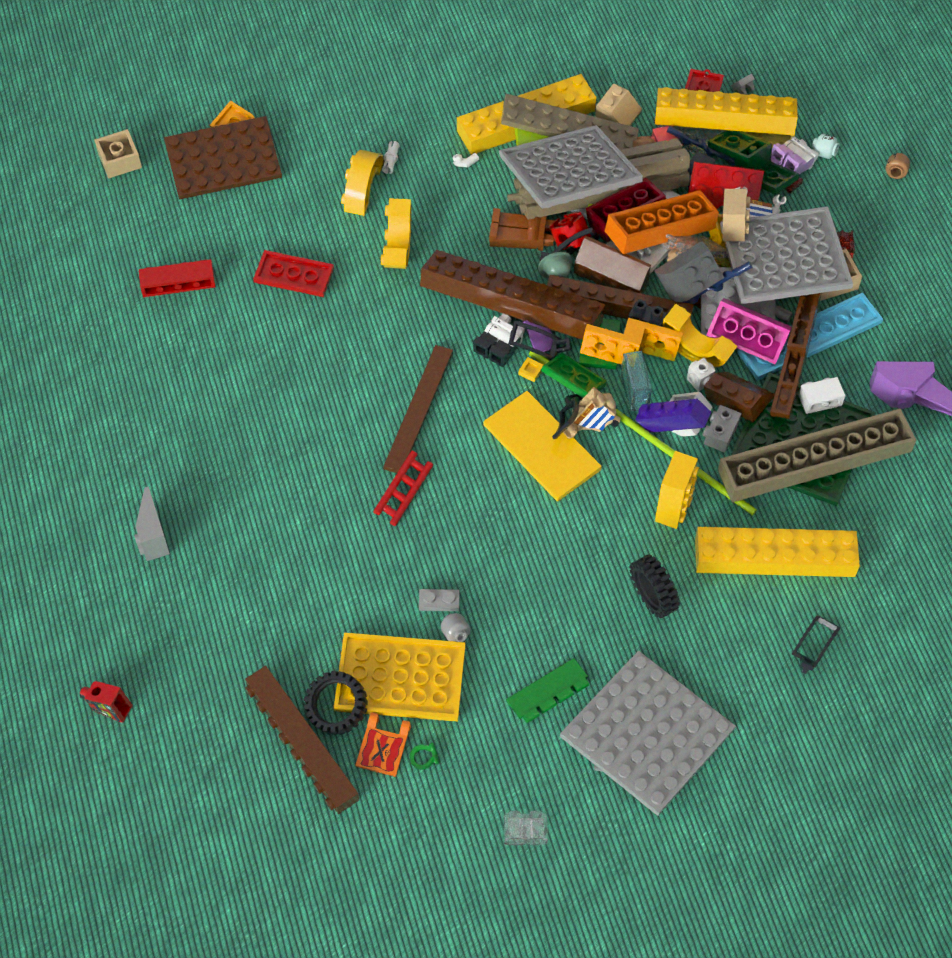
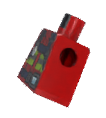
(107, 700)

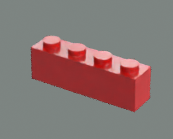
(177, 278)

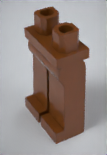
(518, 232)

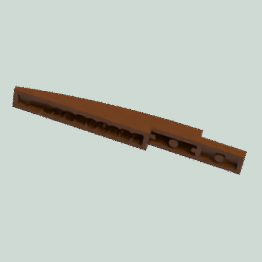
(796, 355)

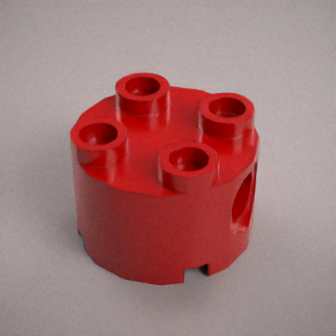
(568, 227)

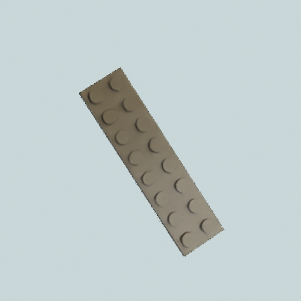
(553, 121)

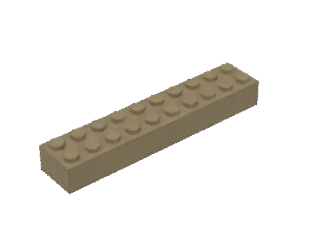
(816, 455)

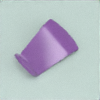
(539, 340)

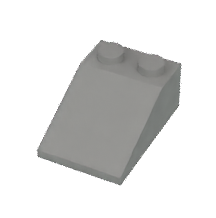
(150, 534)

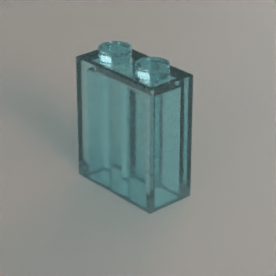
(635, 380)

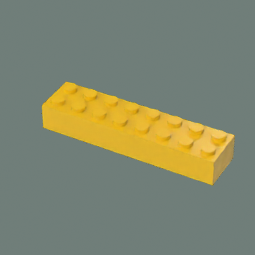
(726, 111)
(483, 127)
(776, 551)

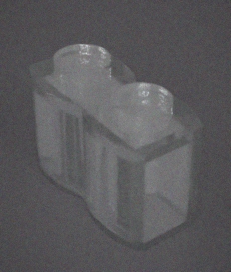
(525, 828)

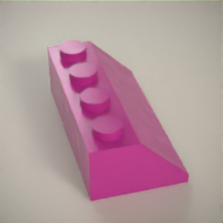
(749, 330)

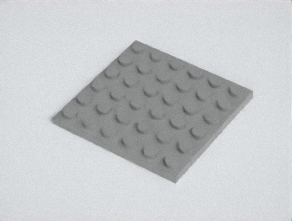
(570, 166)
(789, 256)
(647, 732)

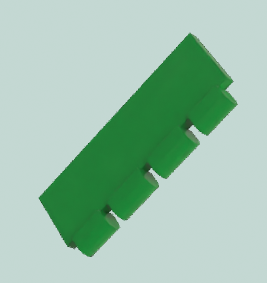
(544, 690)

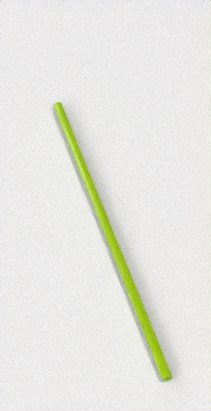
(665, 448)

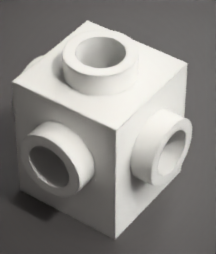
(699, 373)

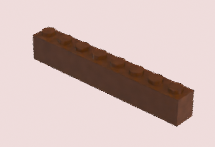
(617, 301)
(302, 740)

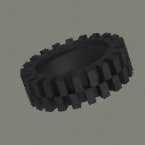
(654, 586)

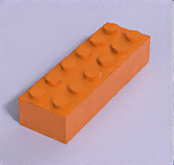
(650, 223)

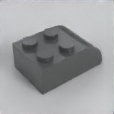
(689, 273)

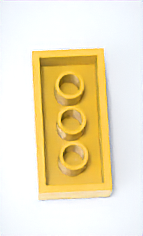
(677, 490)

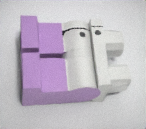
(794, 154)

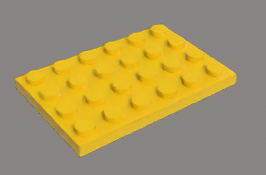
(403, 676)

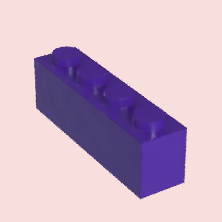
(673, 415)

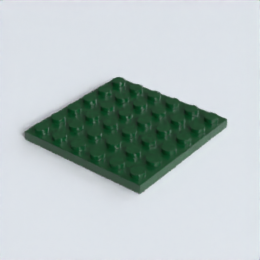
(773, 429)

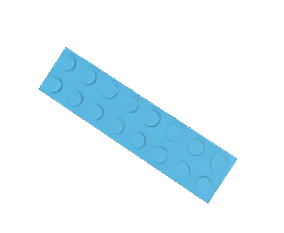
(830, 328)

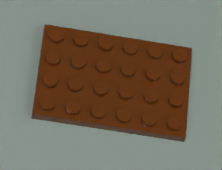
(222, 157)

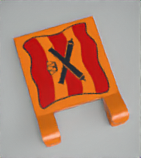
(382, 749)

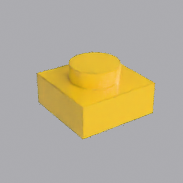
(530, 369)

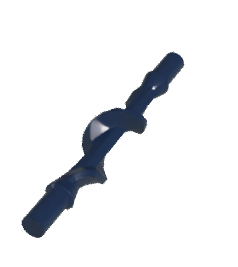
(700, 143)
(719, 285)

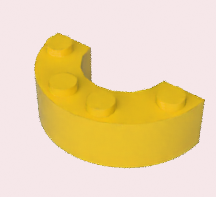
(359, 180)
(398, 234)
(694, 344)

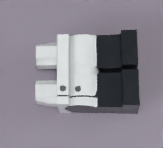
(496, 340)

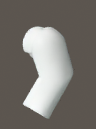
(465, 162)

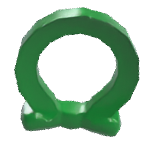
(431, 748)

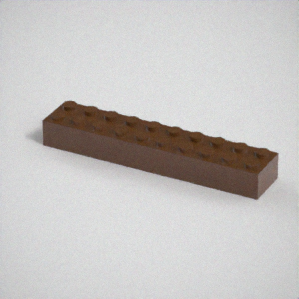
(511, 294)

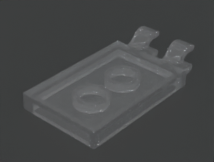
(683, 243)

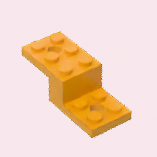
(636, 337)

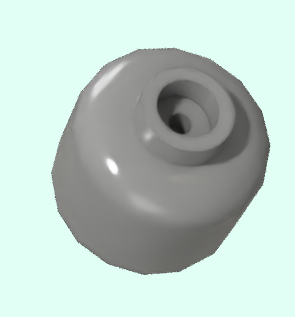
(455, 627)

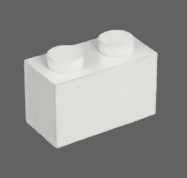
(821, 395)

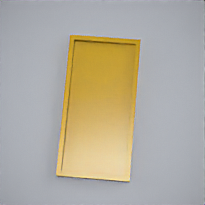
(527, 434)

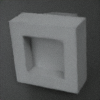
(746, 82)

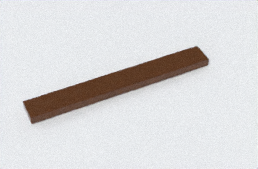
(418, 408)

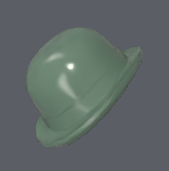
(556, 264)

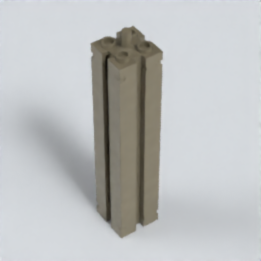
(659, 162)

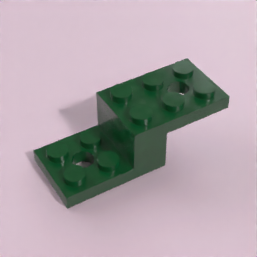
(754, 154)

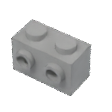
(722, 428)

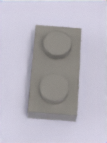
(438, 600)

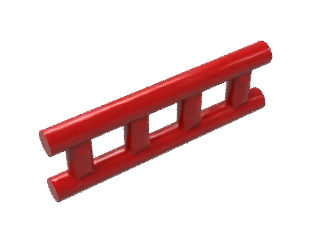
(392, 489)

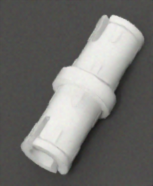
(390, 157)

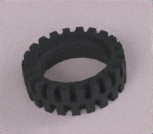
(315, 691)

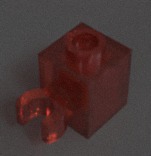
(847, 241)

